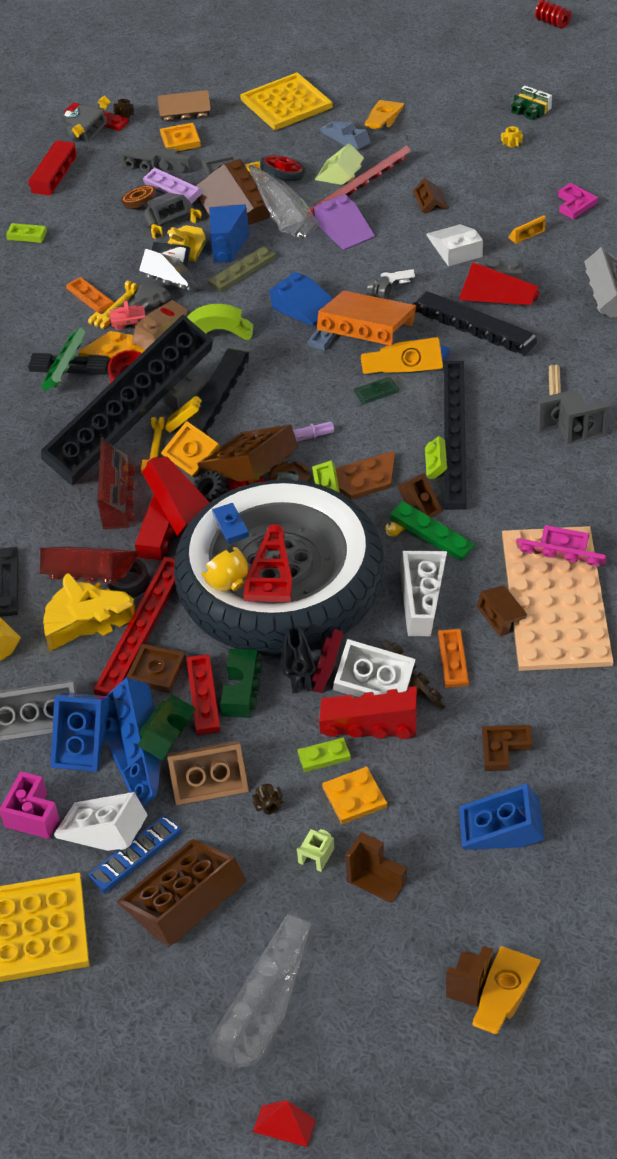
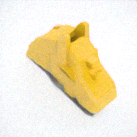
(84, 610)

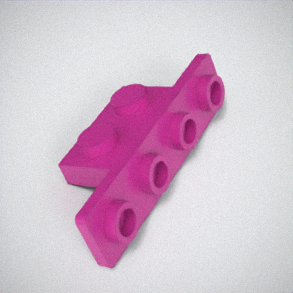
(564, 544)

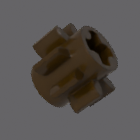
(123, 108)
(268, 799)

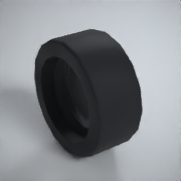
(138, 586)

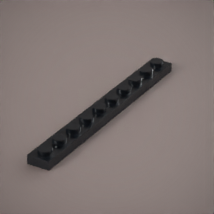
(455, 435)

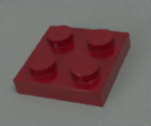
(326, 661)

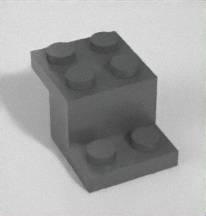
(572, 416)

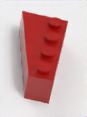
(370, 715)

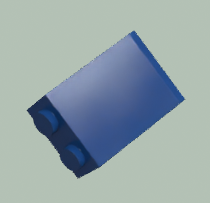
(228, 231)

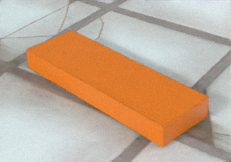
(89, 295)
(453, 658)

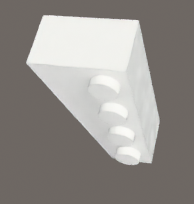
(421, 583)

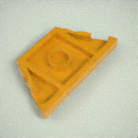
(110, 345)

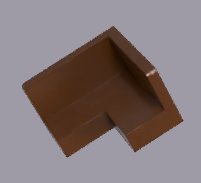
(372, 871)
(469, 977)

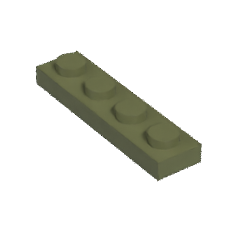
(241, 269)

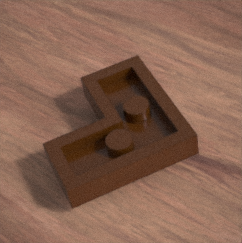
(500, 740)

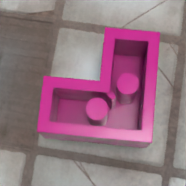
(27, 808)

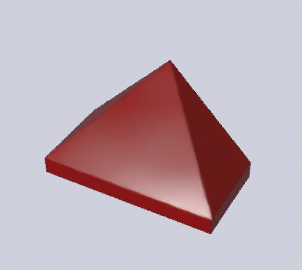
(285, 1122)

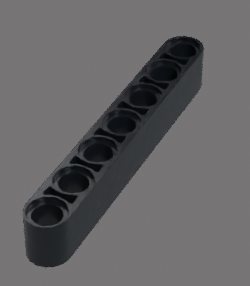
(475, 322)
(218, 388)

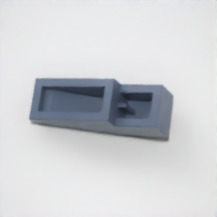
(346, 133)

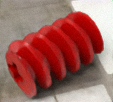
(552, 14)

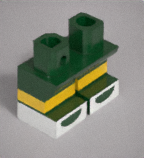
(531, 103)

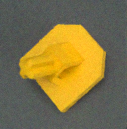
(188, 236)

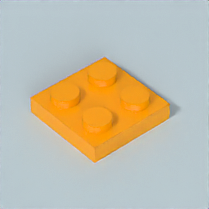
(180, 137)
(189, 448)
(354, 795)

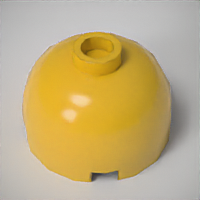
(226, 571)

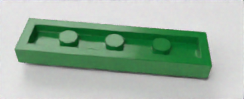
(65, 356)
(431, 531)

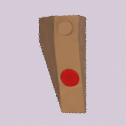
(157, 323)

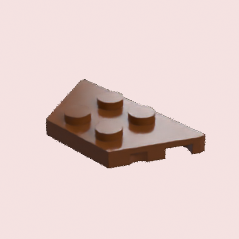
(366, 475)

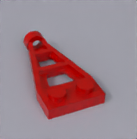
(270, 588)

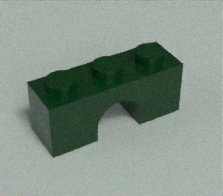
(239, 699)
(165, 726)

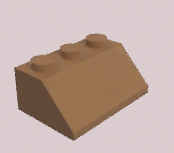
(184, 105)
(207, 772)

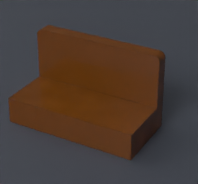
(428, 196)
(500, 609)

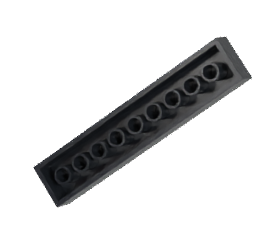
(127, 399)

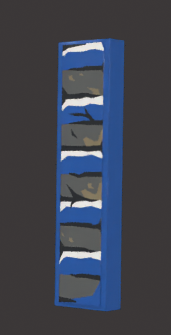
(129, 859)

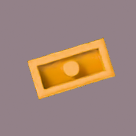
(528, 230)

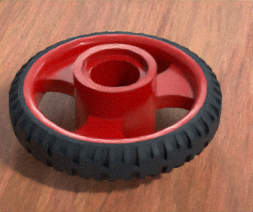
(283, 167)

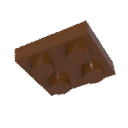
(157, 667)

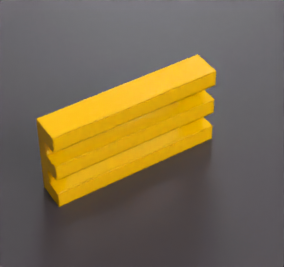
(183, 414)

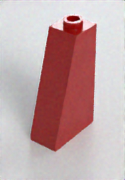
(491, 285)
(174, 492)

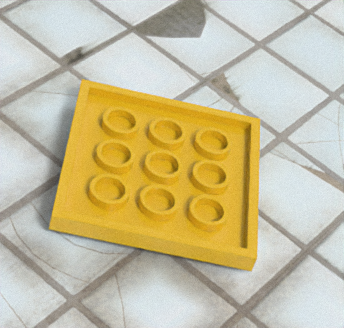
(286, 101)
(42, 927)

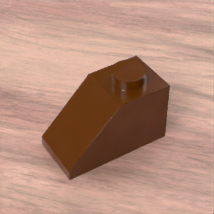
(419, 494)

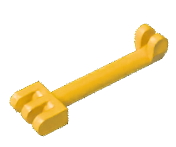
(104, 319)
(158, 428)

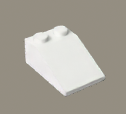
(457, 244)
(371, 670)
(103, 822)

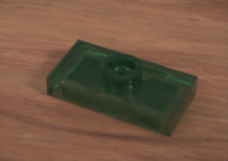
(376, 390)

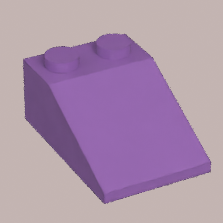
(343, 222)

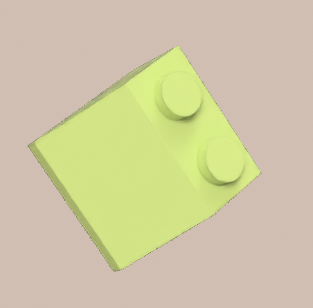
(341, 166)

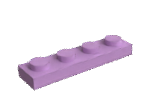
(169, 184)

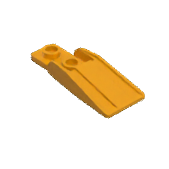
(383, 113)
(404, 357)
(504, 988)

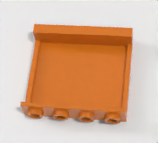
(365, 317)

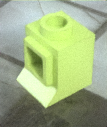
(321, 855)

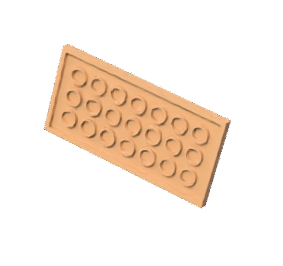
(562, 607)

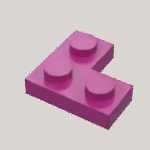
(577, 200)

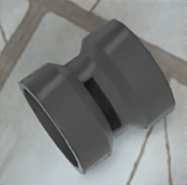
(378, 288)

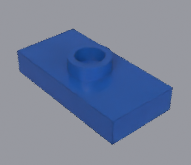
(230, 523)

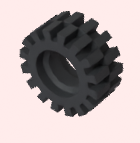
(212, 481)

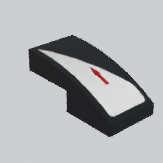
(174, 250)

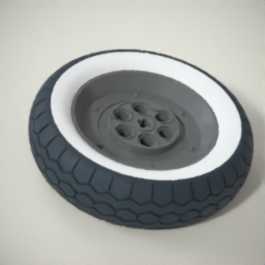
(330, 554)

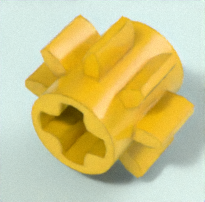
(512, 137)

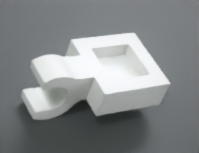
(401, 276)

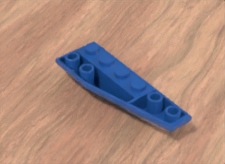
(127, 713)

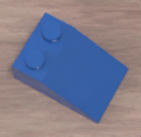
(299, 298)
(78, 731)
(502, 820)

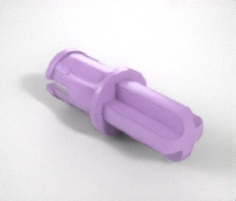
(313, 431)

